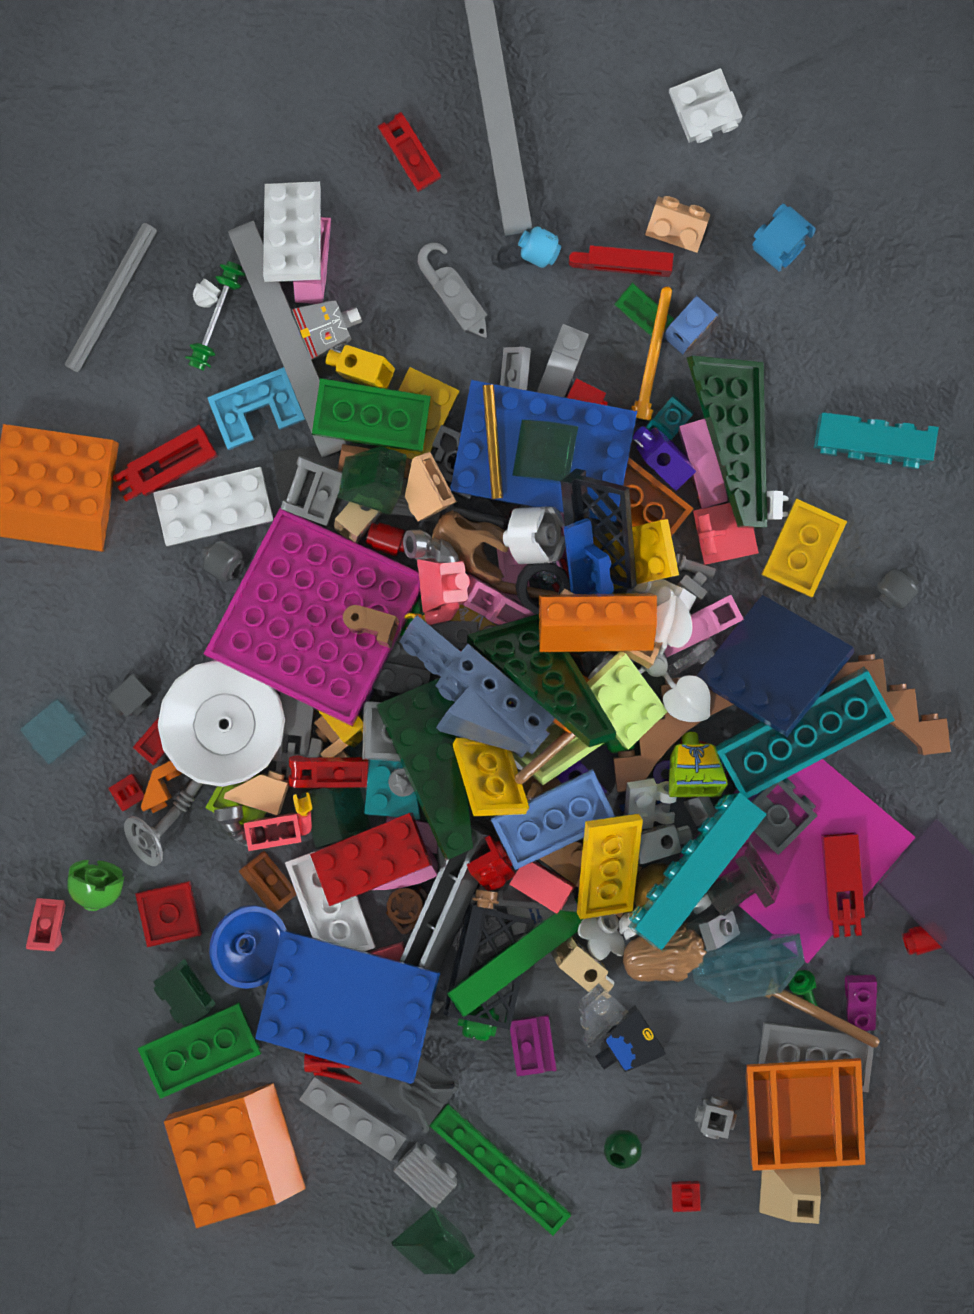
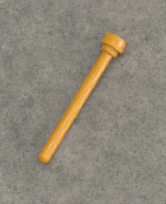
(643, 406)

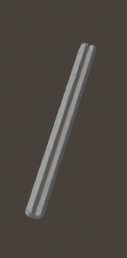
(110, 297)

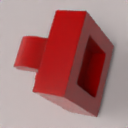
(127, 792)
(685, 1196)

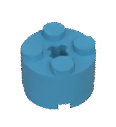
(783, 237)

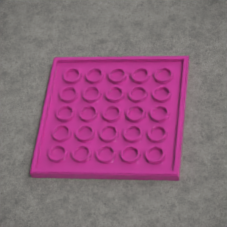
(290, 611)
(800, 866)

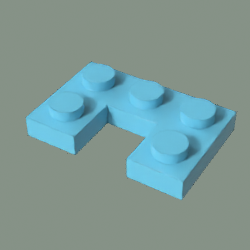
(269, 389)

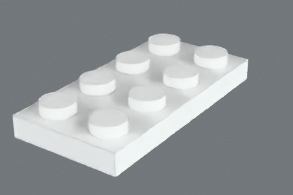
(292, 232)
(213, 506)
(337, 924)

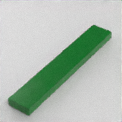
(514, 960)
(500, 1169)

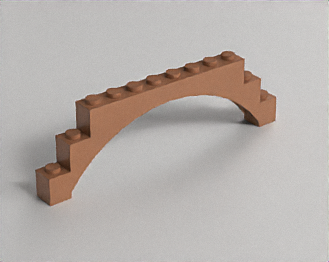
(928, 734)

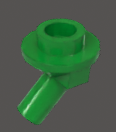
(802, 984)

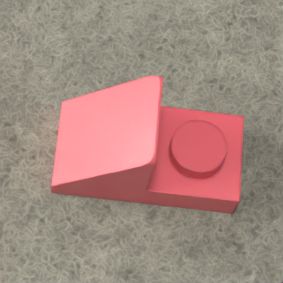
(46, 925)

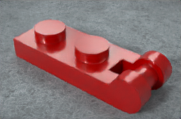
(410, 152)
(328, 772)

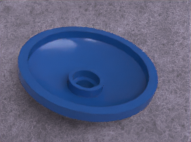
(253, 962)

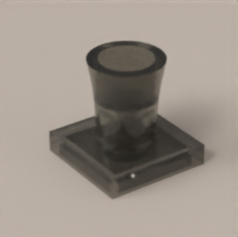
(740, 884)

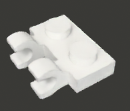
(641, 800)

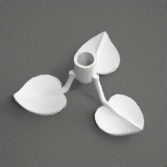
(690, 696)

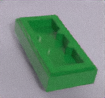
(640, 308)

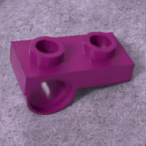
(861, 1001)

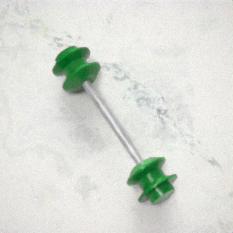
(228, 279)

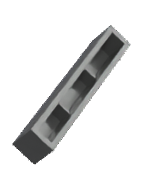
(446, 905)

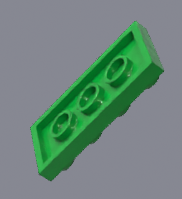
(371, 415)
(199, 1050)

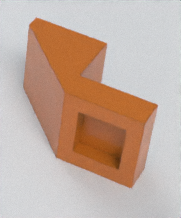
(157, 791)

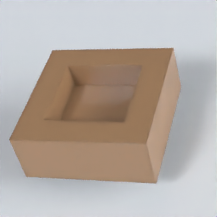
(325, 731)

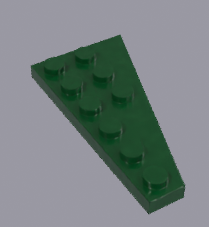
(735, 417)
(546, 677)
(430, 763)

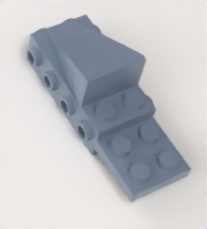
(478, 711)

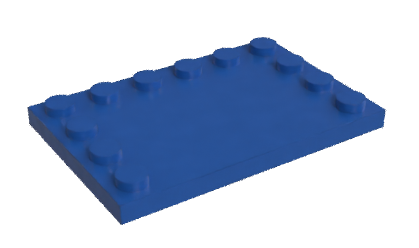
(600, 445)
(347, 1006)

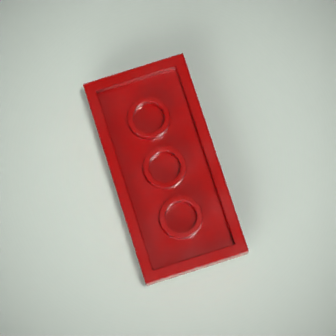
(371, 859)

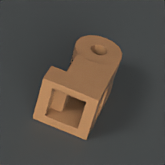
(366, 620)

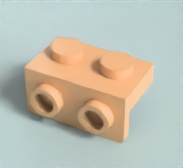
(678, 223)

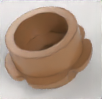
(486, 898)

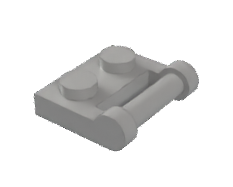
(321, 494)

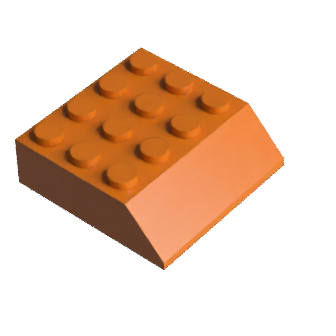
(55, 487)
(805, 1114)
(234, 1155)

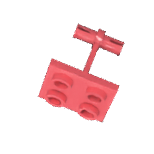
(721, 537)

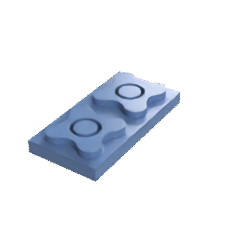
(552, 819)

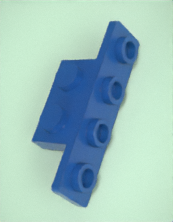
(586, 562)

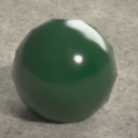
(622, 1149)

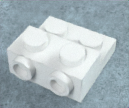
(705, 106)

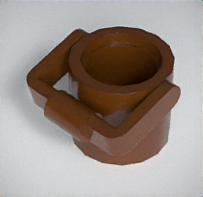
(405, 907)

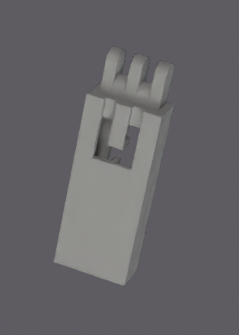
(298, 722)

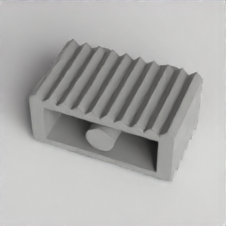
(426, 1174)

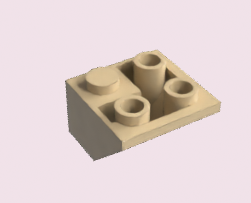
(791, 1194)

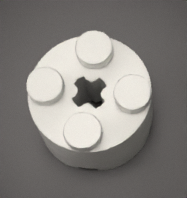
(535, 535)

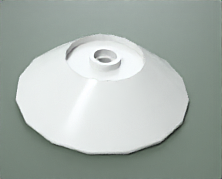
(192, 728)

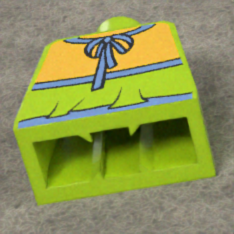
(695, 769)

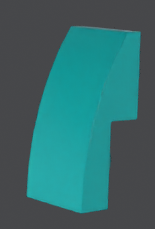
(671, 417)

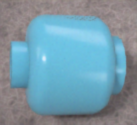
(539, 247)

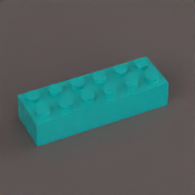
(836, 719)
(696, 870)

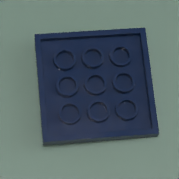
(775, 665)

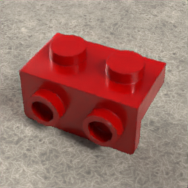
(492, 868)

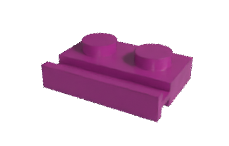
(532, 1045)

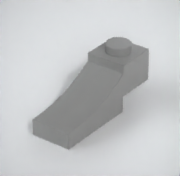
(563, 361)

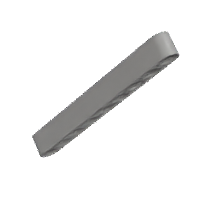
(498, 116)
(282, 328)

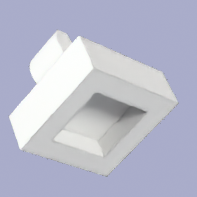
(774, 505)

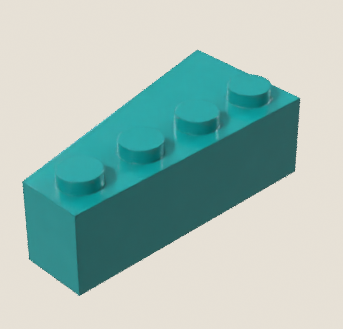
(875, 440)
(381, 799)

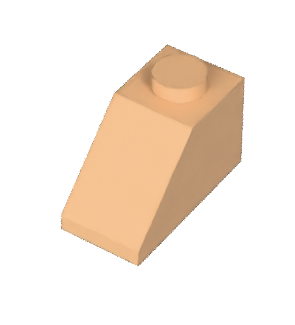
(426, 488)
(262, 792)

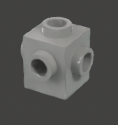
(722, 1124)

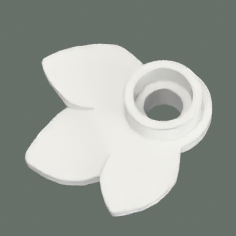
(602, 936)

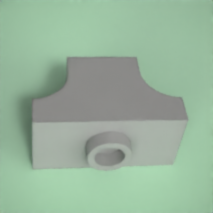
(715, 929)

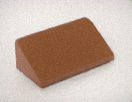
(268, 882)

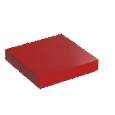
(168, 914)

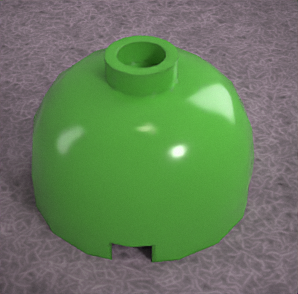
(95, 885)

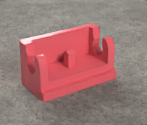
(543, 885)

